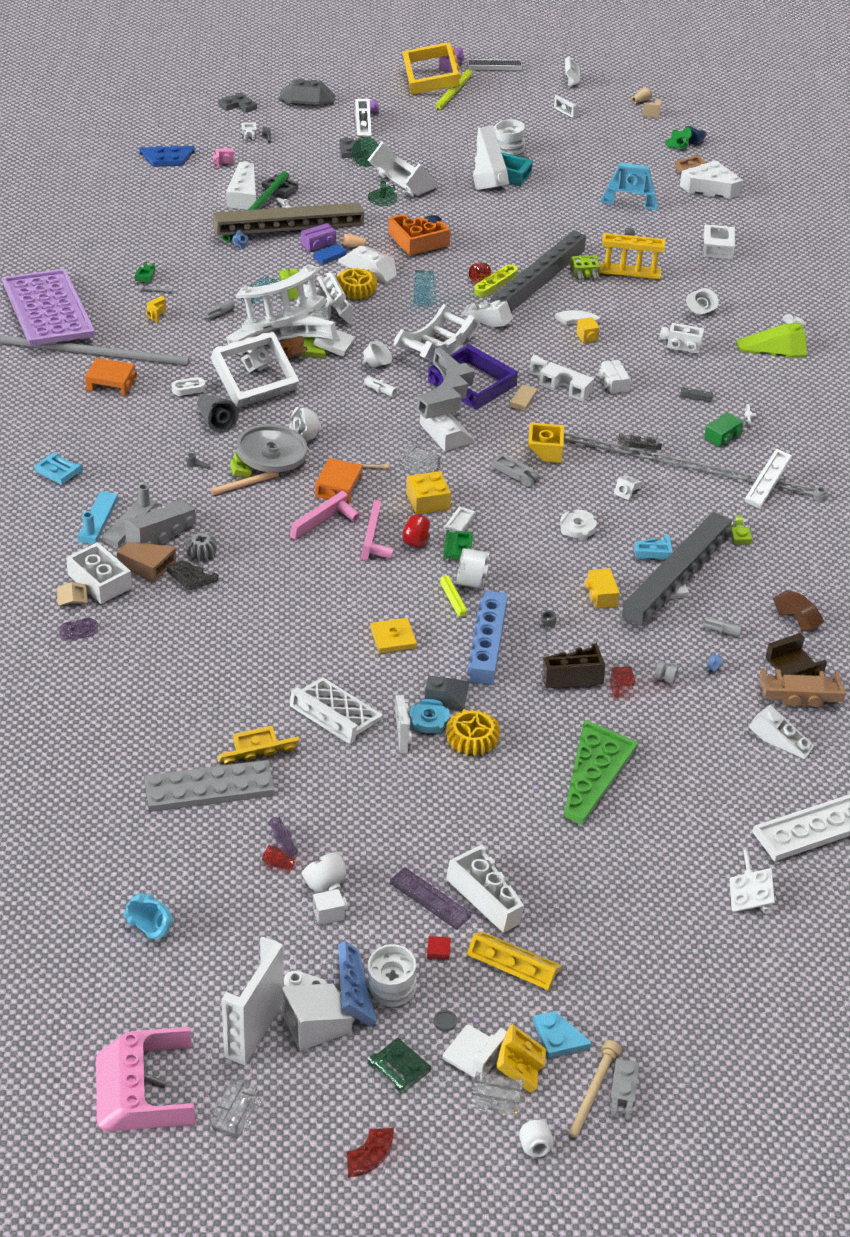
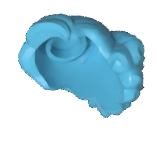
(148, 915)

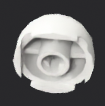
(305, 423)
(326, 874)

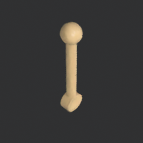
(385, 467)

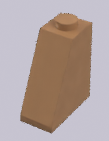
(147, 559)

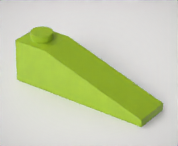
(783, 339)

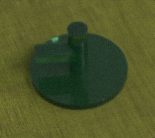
(362, 150)
(383, 196)

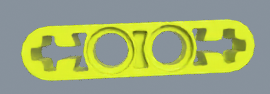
(495, 281)

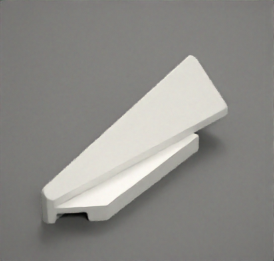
(334, 291)

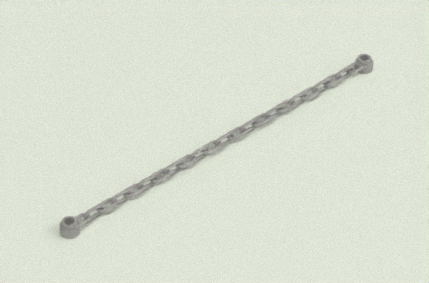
(820, 493)

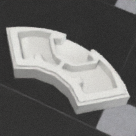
(571, 316)

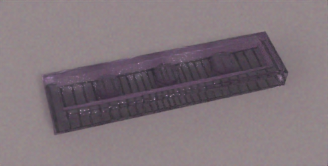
(430, 898)

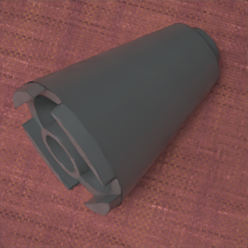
(218, 412)

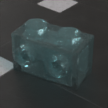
(423, 288)

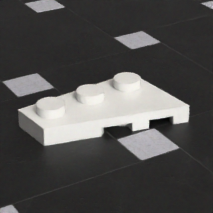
(403, 723)

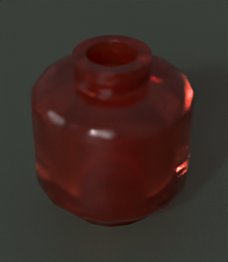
(479, 272)

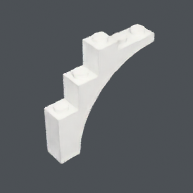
(306, 327)

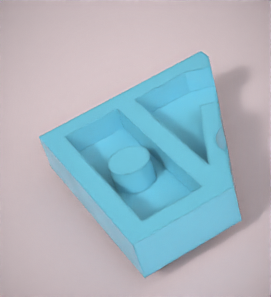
(559, 1035)

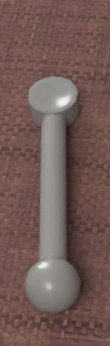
(167, 290)

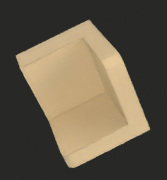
(652, 109)
(72, 593)

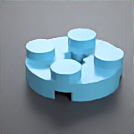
(434, 724)

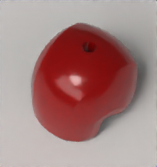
(416, 531)

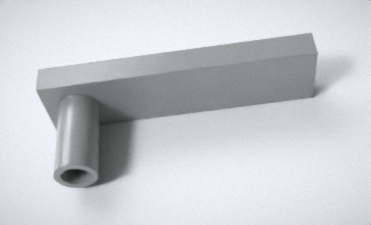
(116, 534)

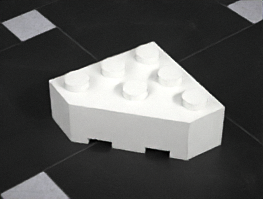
(711, 180)

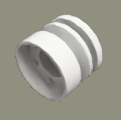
(510, 136)
(392, 975)

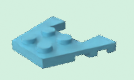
(632, 179)

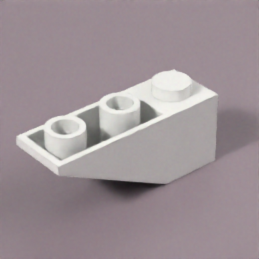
(491, 314)
(780, 732)

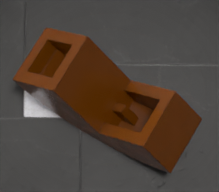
(794, 603)

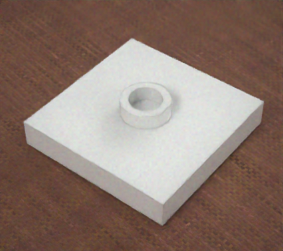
(338, 345)

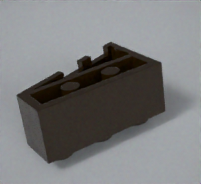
(574, 669)

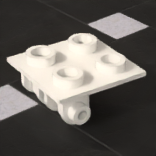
(752, 891)

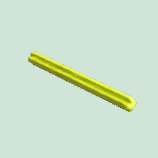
(453, 90)

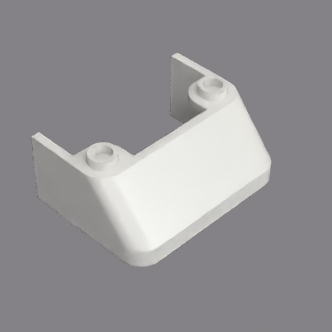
(413, 179)

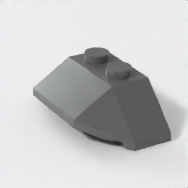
(307, 92)

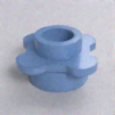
(240, 239)
(714, 662)

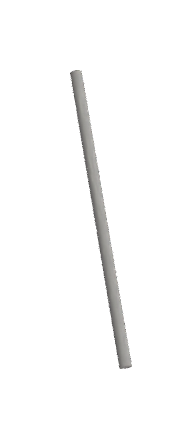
(99, 351)

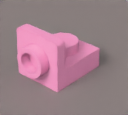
(223, 156)

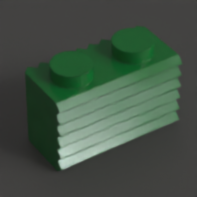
(723, 429)

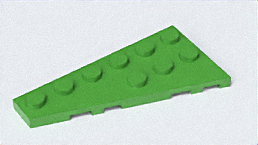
(596, 766)

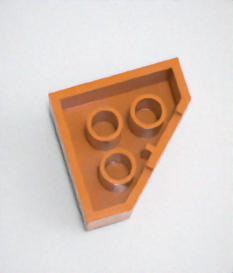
(418, 234)

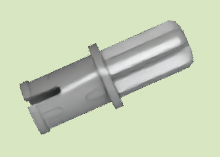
(220, 309)
(722, 626)

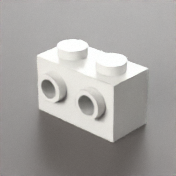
(685, 338)

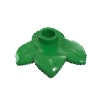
(679, 139)

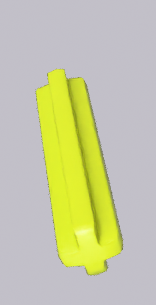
(453, 596)

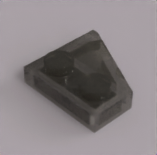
(639, 442)
(190, 575)

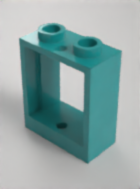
(517, 168)

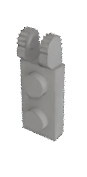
(515, 469)
(624, 1086)

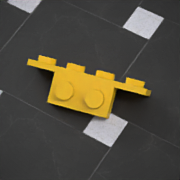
(256, 742)

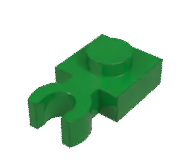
(145, 273)

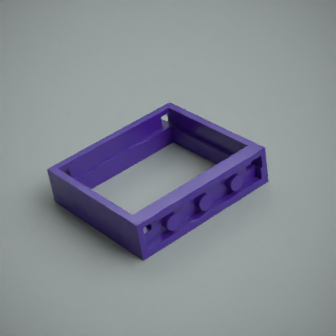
(505, 374)

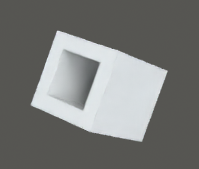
(329, 906)

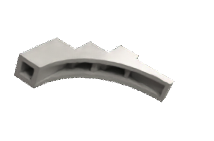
(448, 395)

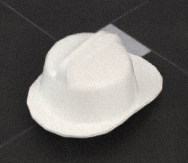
(702, 301)
(377, 354)

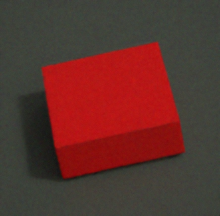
(438, 947)

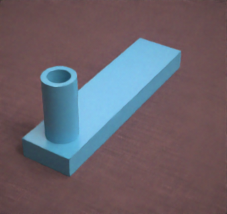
(96, 519)

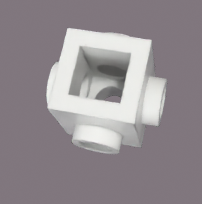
(256, 359)

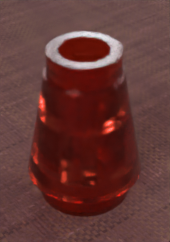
(278, 858)

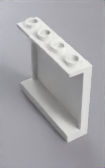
(250, 1015)

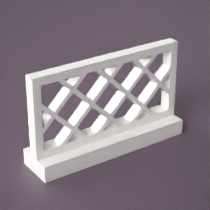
(329, 717)

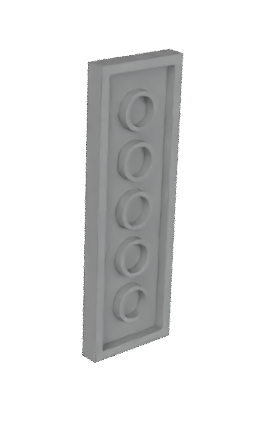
(208, 785)

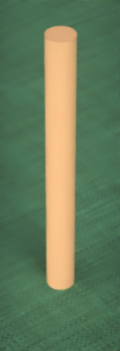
(241, 483)

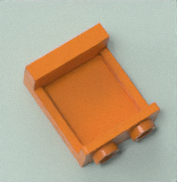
(111, 374)
(337, 477)

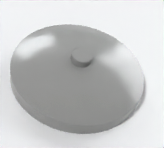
(271, 448)

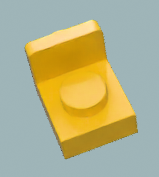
(155, 308)

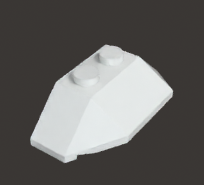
(373, 260)

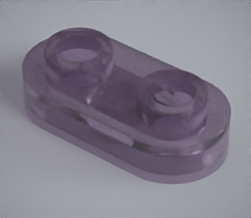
(78, 629)

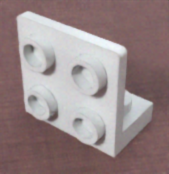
(474, 1050)

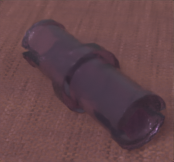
(283, 836)

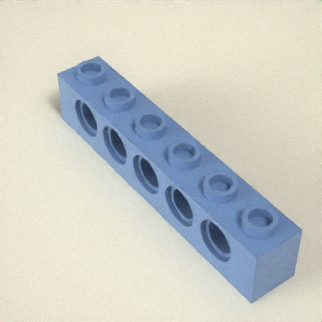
(488, 637)

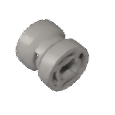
(670, 673)

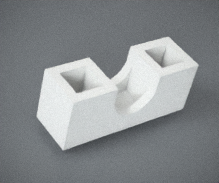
(555, 375)

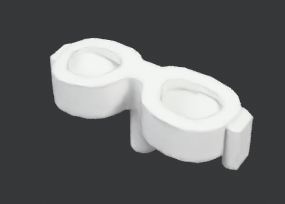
(789, 319)

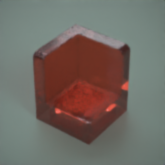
(621, 677)

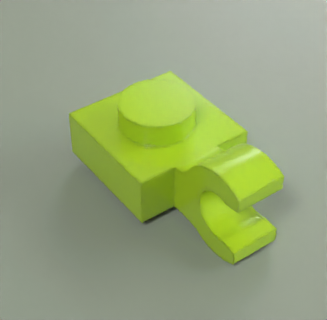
(239, 468)
(740, 534)

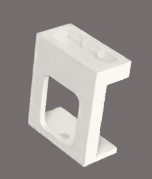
(718, 243)

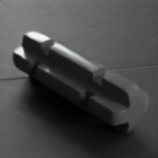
(696, 394)

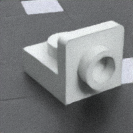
(625, 486)

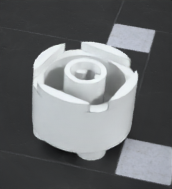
(472, 568)

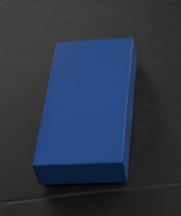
(329, 254)

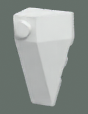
(489, 166)

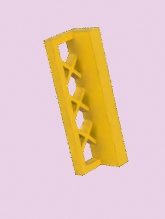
(513, 959)

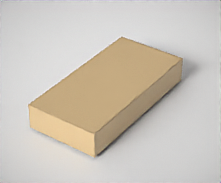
(523, 397)

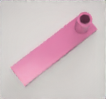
(323, 512)
(369, 547)

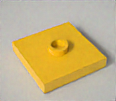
(393, 635)

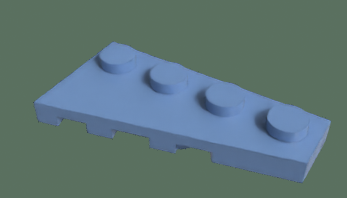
(354, 986)

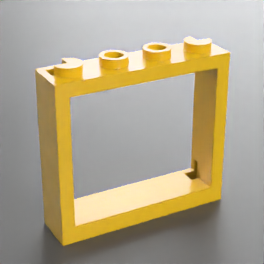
(435, 82)

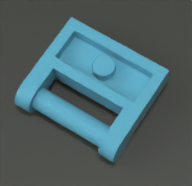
(58, 468)

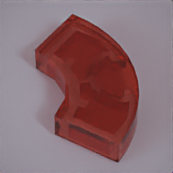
(371, 1153)

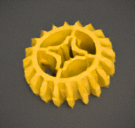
(357, 283)
(473, 732)

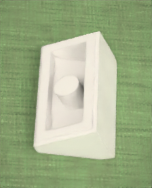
(566, 107)

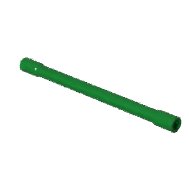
(280, 180)

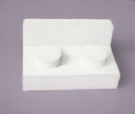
(572, 71)

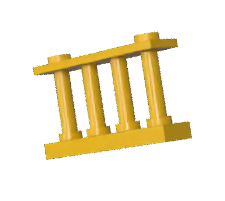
(635, 243)

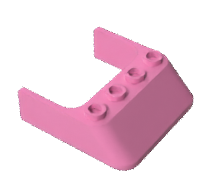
(121, 1082)

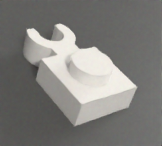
(249, 130)

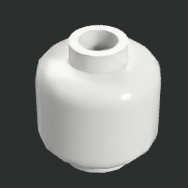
(536, 1138)

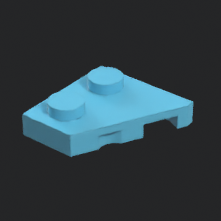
(653, 549)

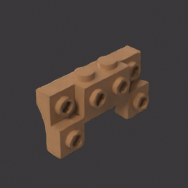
(802, 689)

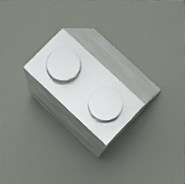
(314, 1014)

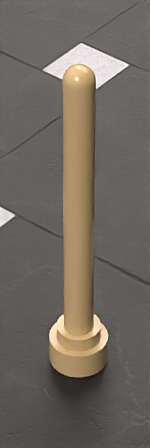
(610, 1051)

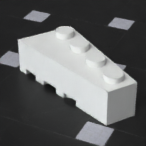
(241, 190)
(485, 888)

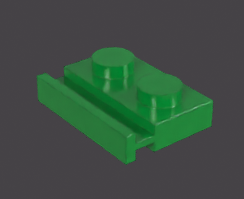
(455, 543)

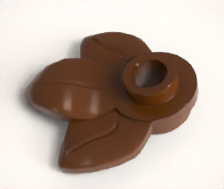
(293, 347)

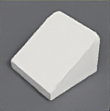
(536, 365)

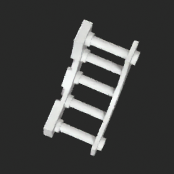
(289, 315)
(415, 340)

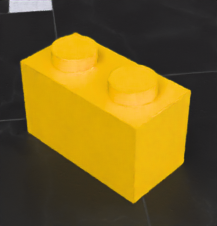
(602, 588)

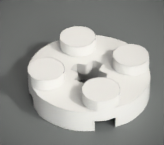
(570, 526)

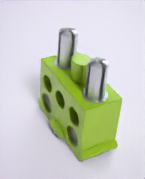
(585, 266)

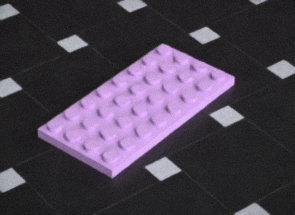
(48, 307)

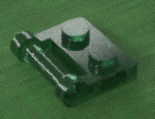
(404, 1061)

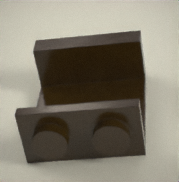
(791, 658)

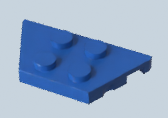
(167, 156)

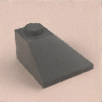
(448, 691)

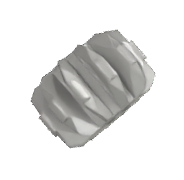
(201, 546)

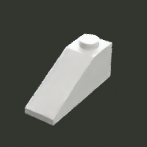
(362, 117)

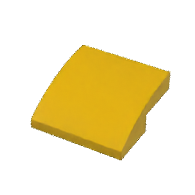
(521, 1057)

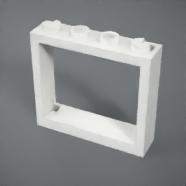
(261, 393)

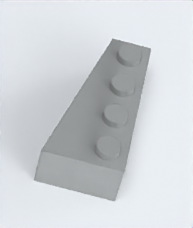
(160, 524)

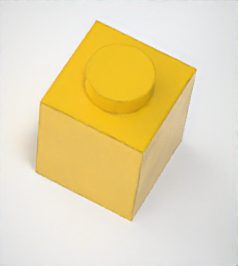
(587, 330)

